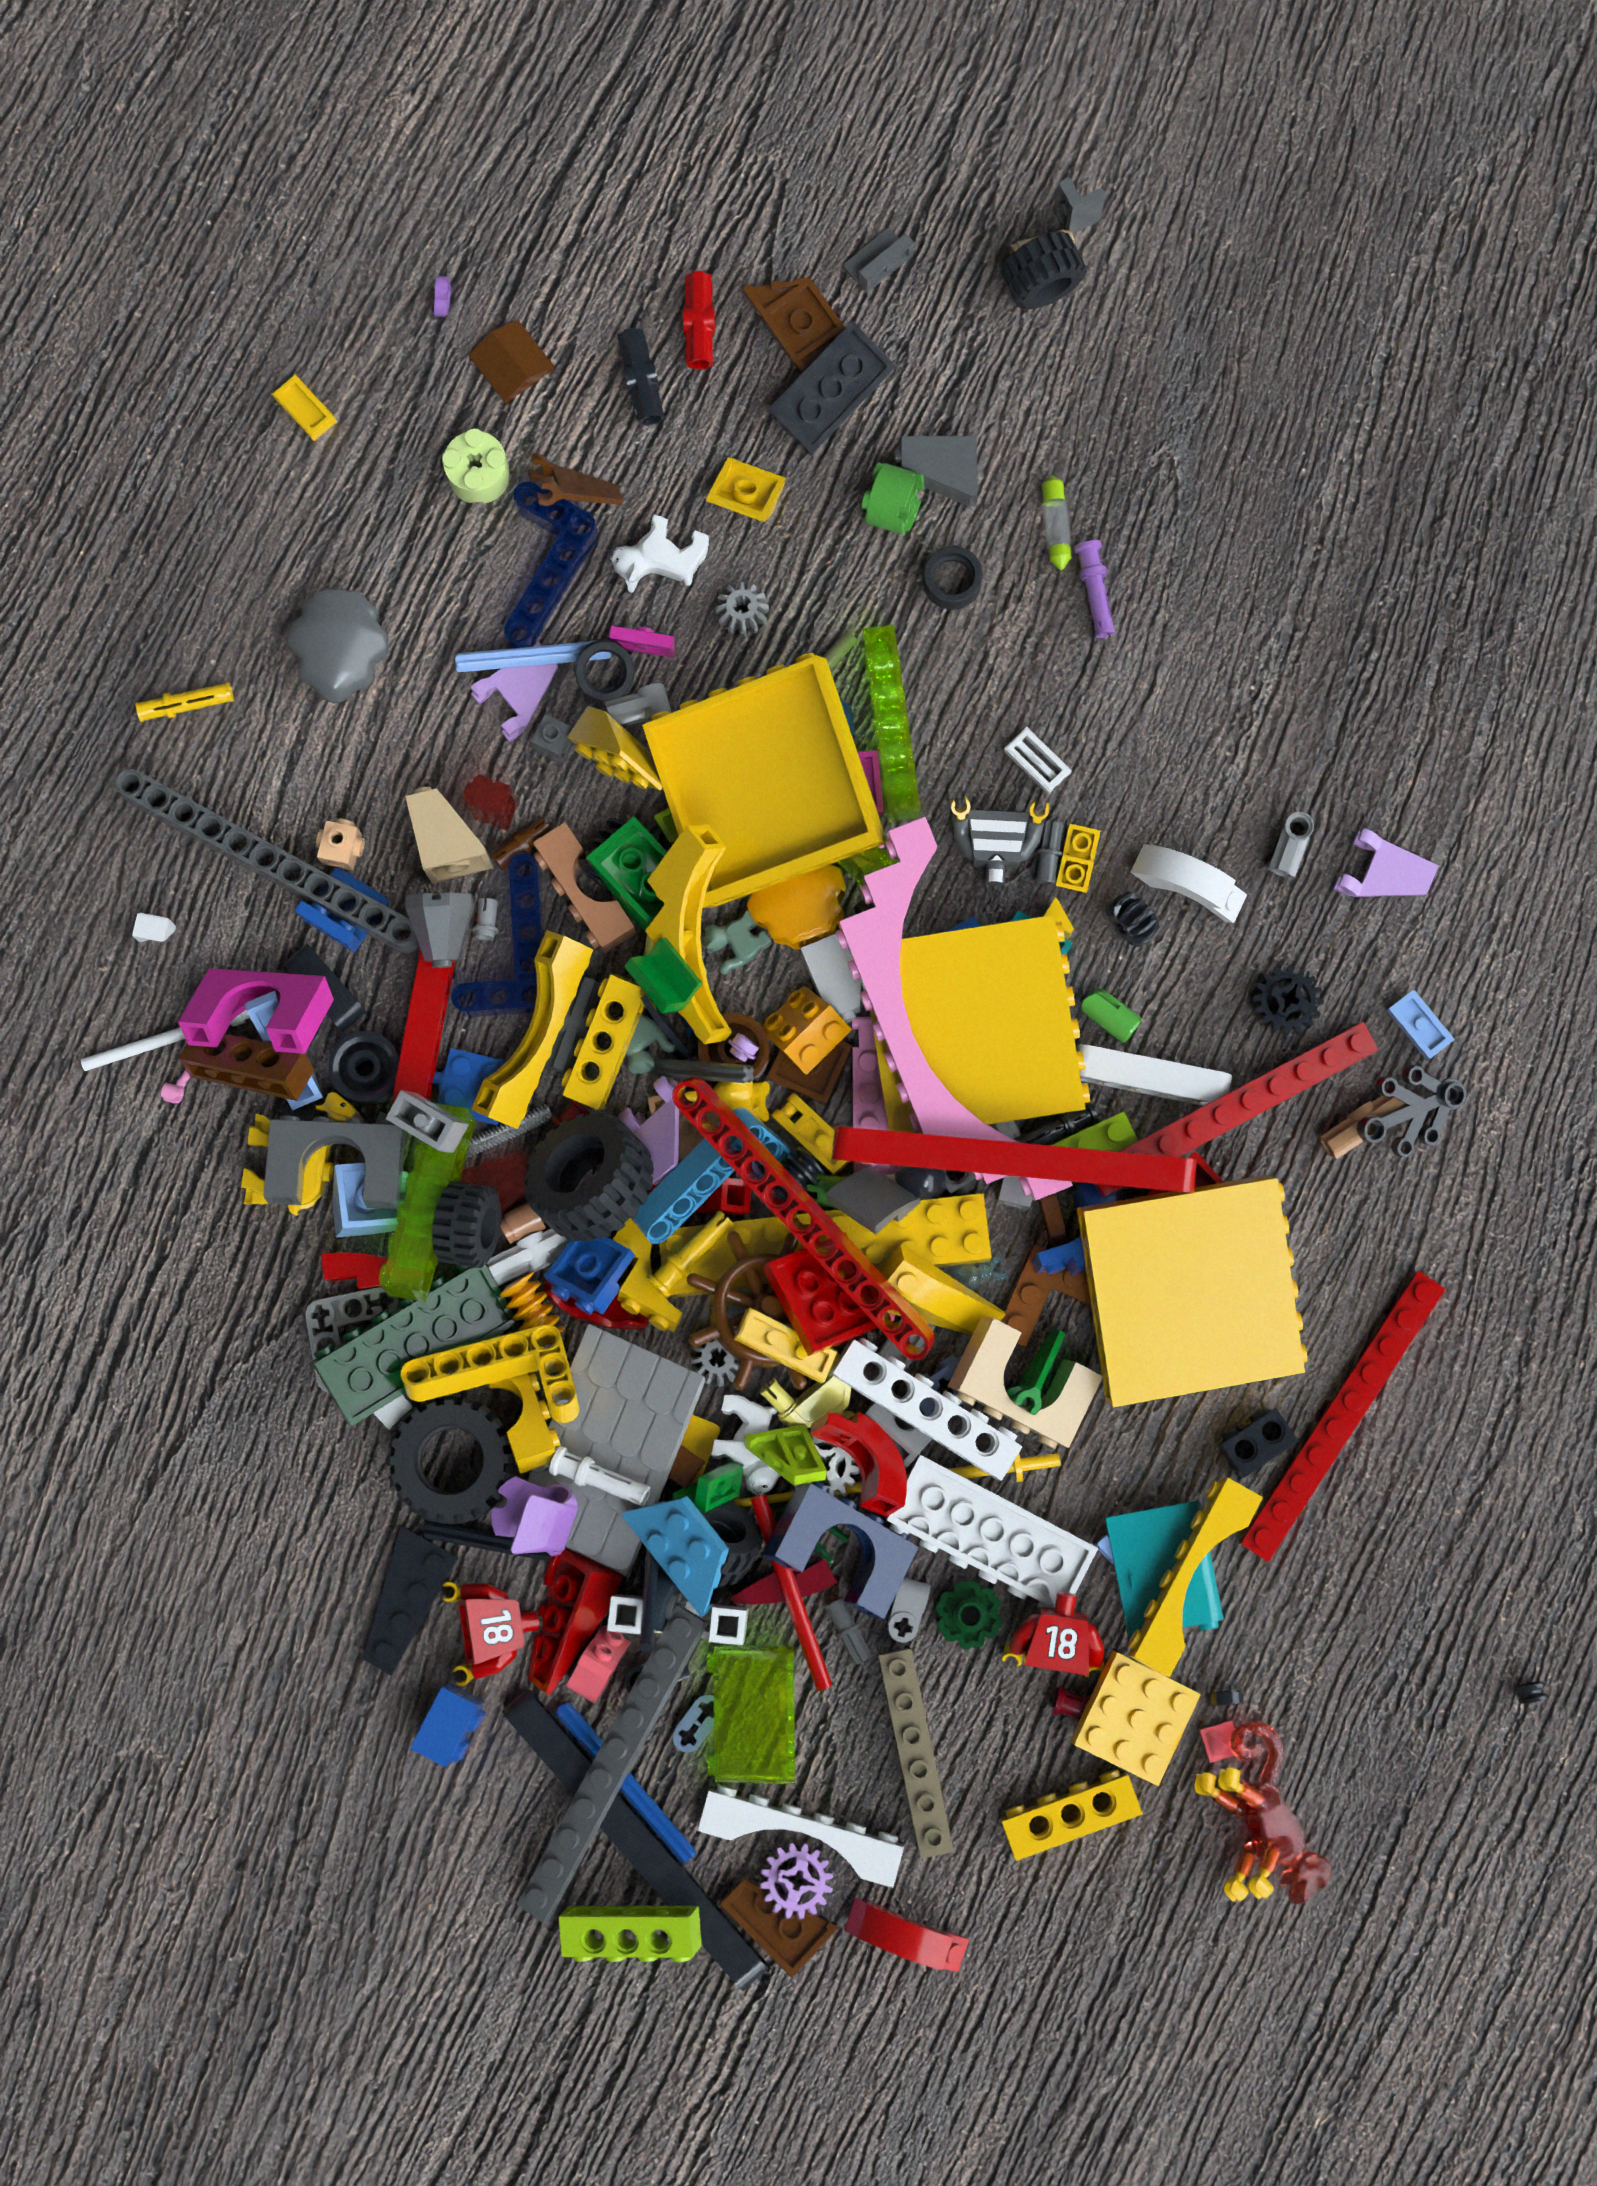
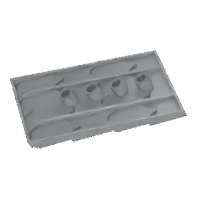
(628, 1423)

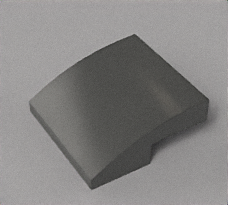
(872, 1199)

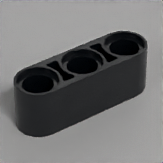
(345, 1008)

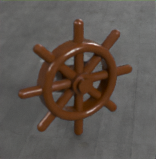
(727, 1316)

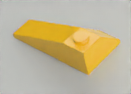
(936, 1294)

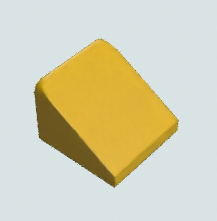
(1060, 916)

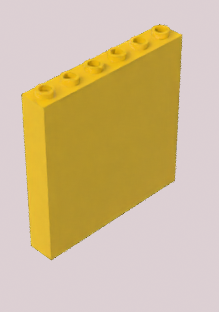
(769, 777)
(991, 1021)
(1192, 1290)

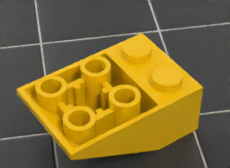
(613, 749)

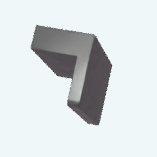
(1076, 211)
(879, 259)

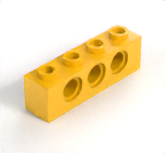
(596, 1092)
(1122, 1807)

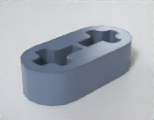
(691, 1718)

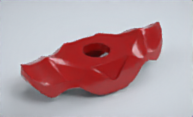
(613, 1318)

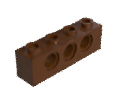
(249, 1066)

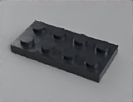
(831, 388)

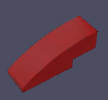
(351, 1266)

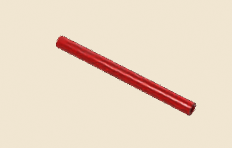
(793, 1600)

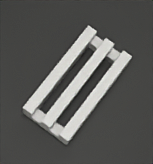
(1029, 769)

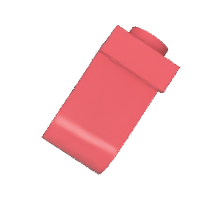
(598, 1664)

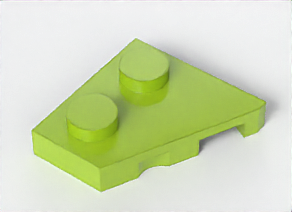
(789, 1453)

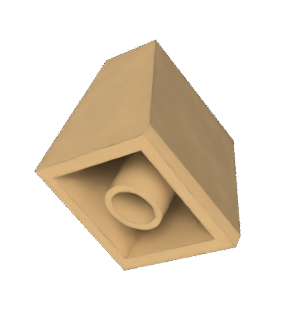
(443, 838)

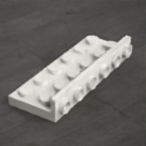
(991, 1534)

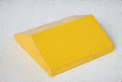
(746, 490)

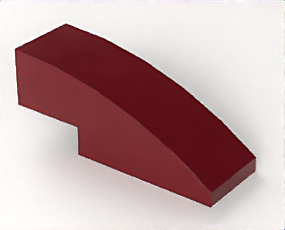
(769, 1591)

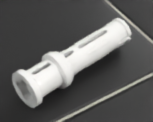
(586, 1472)

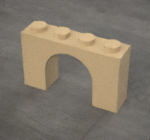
(981, 1379)

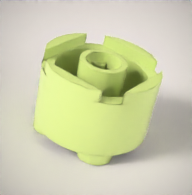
(460, 463)

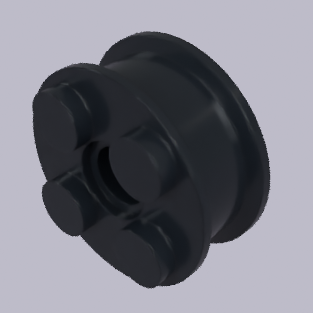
(348, 1057)

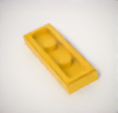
(782, 1345)

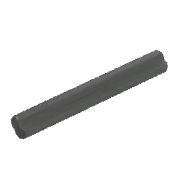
(705, 1070)

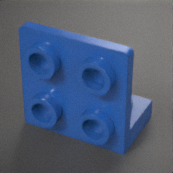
(332, 926)

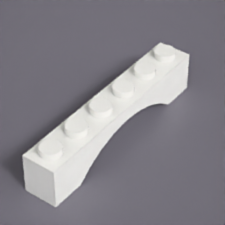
(733, 1816)

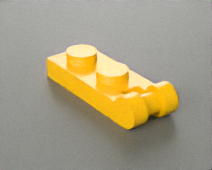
(810, 1132)

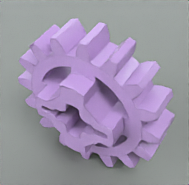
(799, 1866)

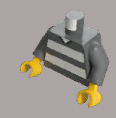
(997, 837)

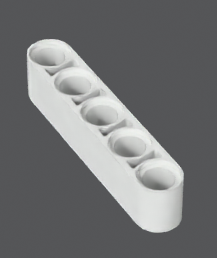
(1153, 1076)

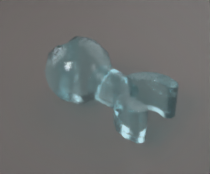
(975, 1275)

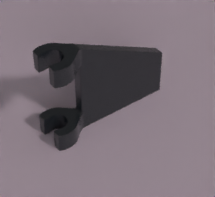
(684, 1051)

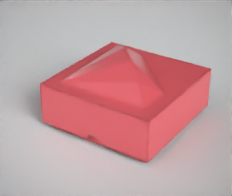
(1216, 1740)

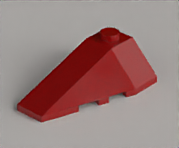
(574, 1607)

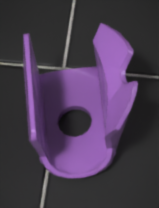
(535, 1516)

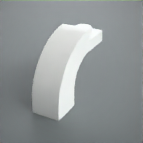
(1190, 877)

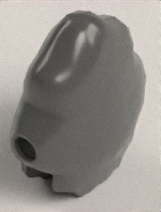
(337, 643)

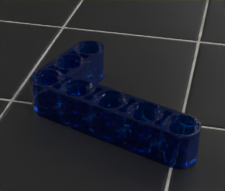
(552, 564)
(522, 950)

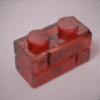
(490, 801)

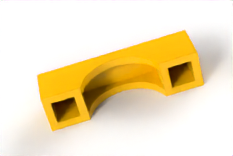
(529, 1438)

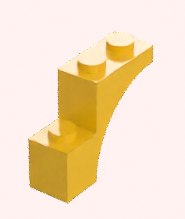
(637, 1293)

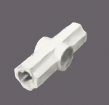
(530, 1254)

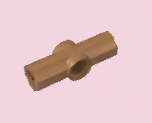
(1345, 1137)

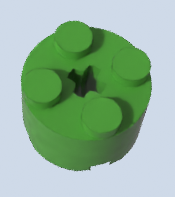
(893, 498)

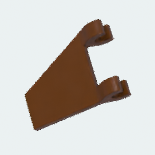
(570, 484)

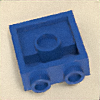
(589, 1273)

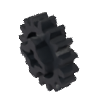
(1298, 1007)

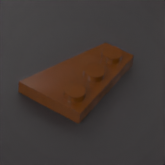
(785, 1940)

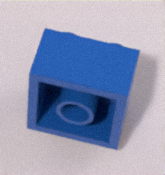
(448, 1725)

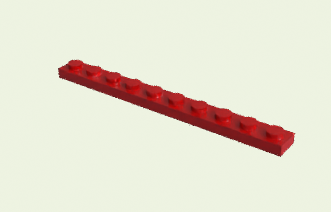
(1254, 1097)
(1342, 1416)

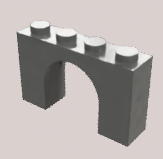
(295, 1141)

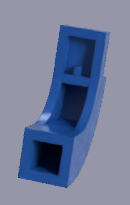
(1071, 1253)

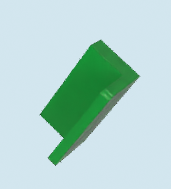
(664, 977)
(714, 1487)

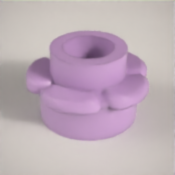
(743, 1047)

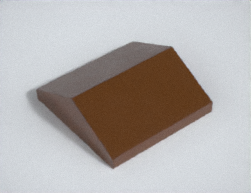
(510, 360)

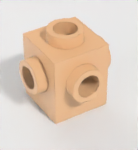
(340, 844)

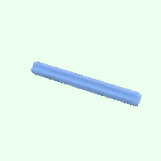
(523, 656)

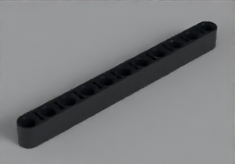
(637, 1841)

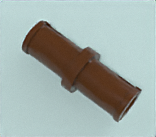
(520, 843)

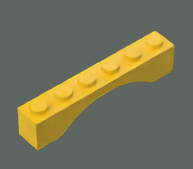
(559, 971)
(1161, 1637)

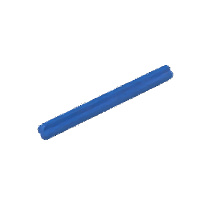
(630, 1788)

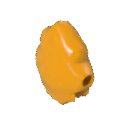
(801, 907)

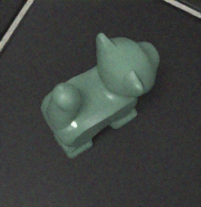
(738, 936)
(645, 1034)

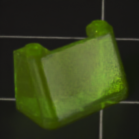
(753, 1714)

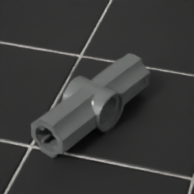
(574, 1026)

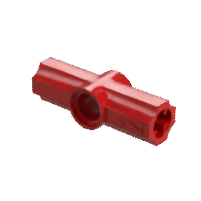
(699, 320)

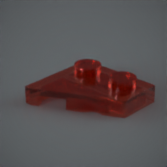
(503, 1174)

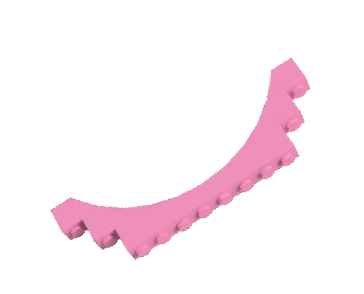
(875, 952)

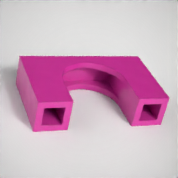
(224, 995)

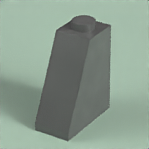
(945, 462)

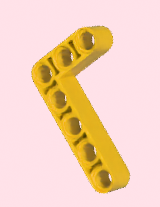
(500, 1367)

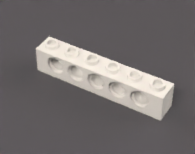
(1002, 1447)

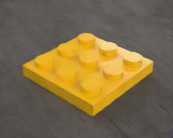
(1135, 1718)

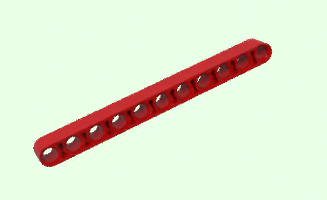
(1014, 1159)
(807, 1234)

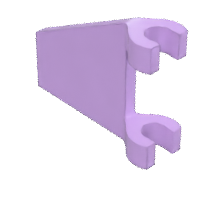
(521, 689)
(1389, 872)
(659, 1131)

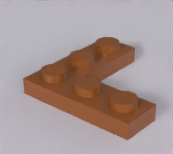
(1033, 1291)

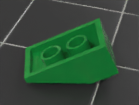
(625, 865)

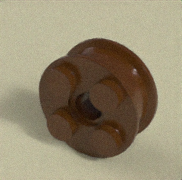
(750, 1029)

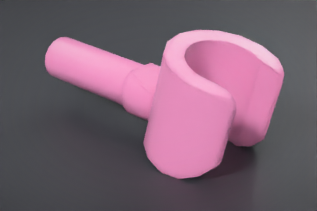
(175, 1093)

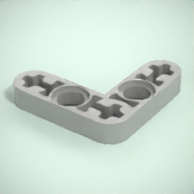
(338, 1317)

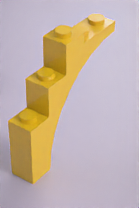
(682, 885)

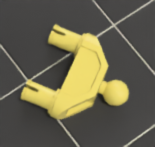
(811, 1405)

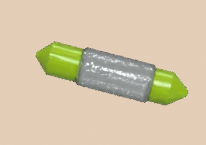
(1056, 522)

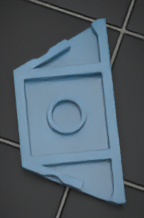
(682, 1546)

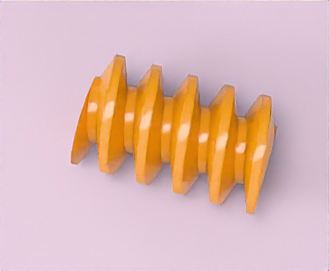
(529, 1303)

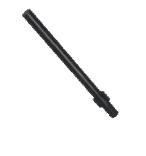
(649, 1600)

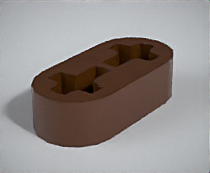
(1053, 1220)

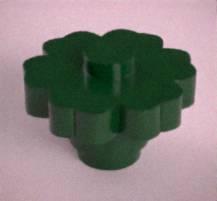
(969, 1614)

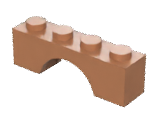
(605, 920)

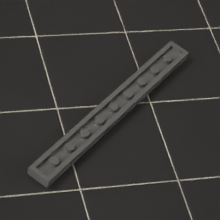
(612, 1764)

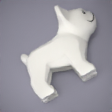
(659, 556)
(755, 1419)

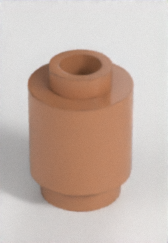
(521, 1223)

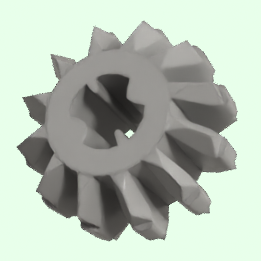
(744, 598)
(707, 1357)

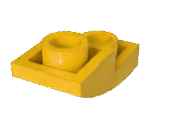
(1078, 858)

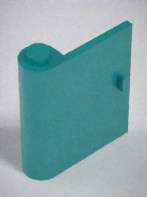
(1142, 1552)

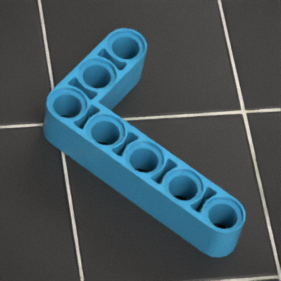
(697, 1179)

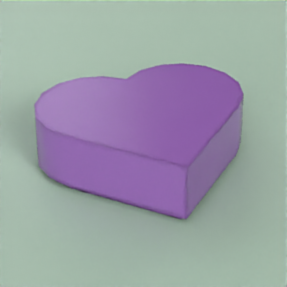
(442, 296)

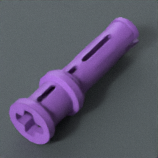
(1093, 575)

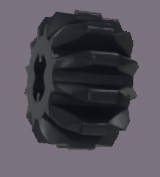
(1132, 919)

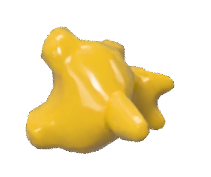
(742, 1095)

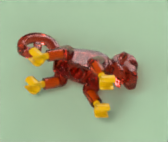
(1270, 1822)

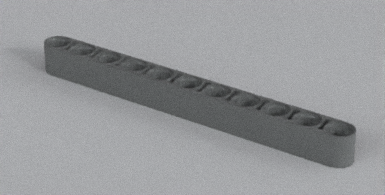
(256, 850)

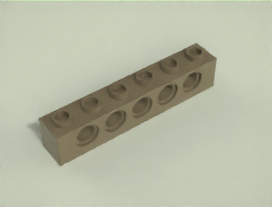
(915, 1753)

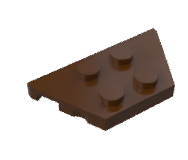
(796, 318)

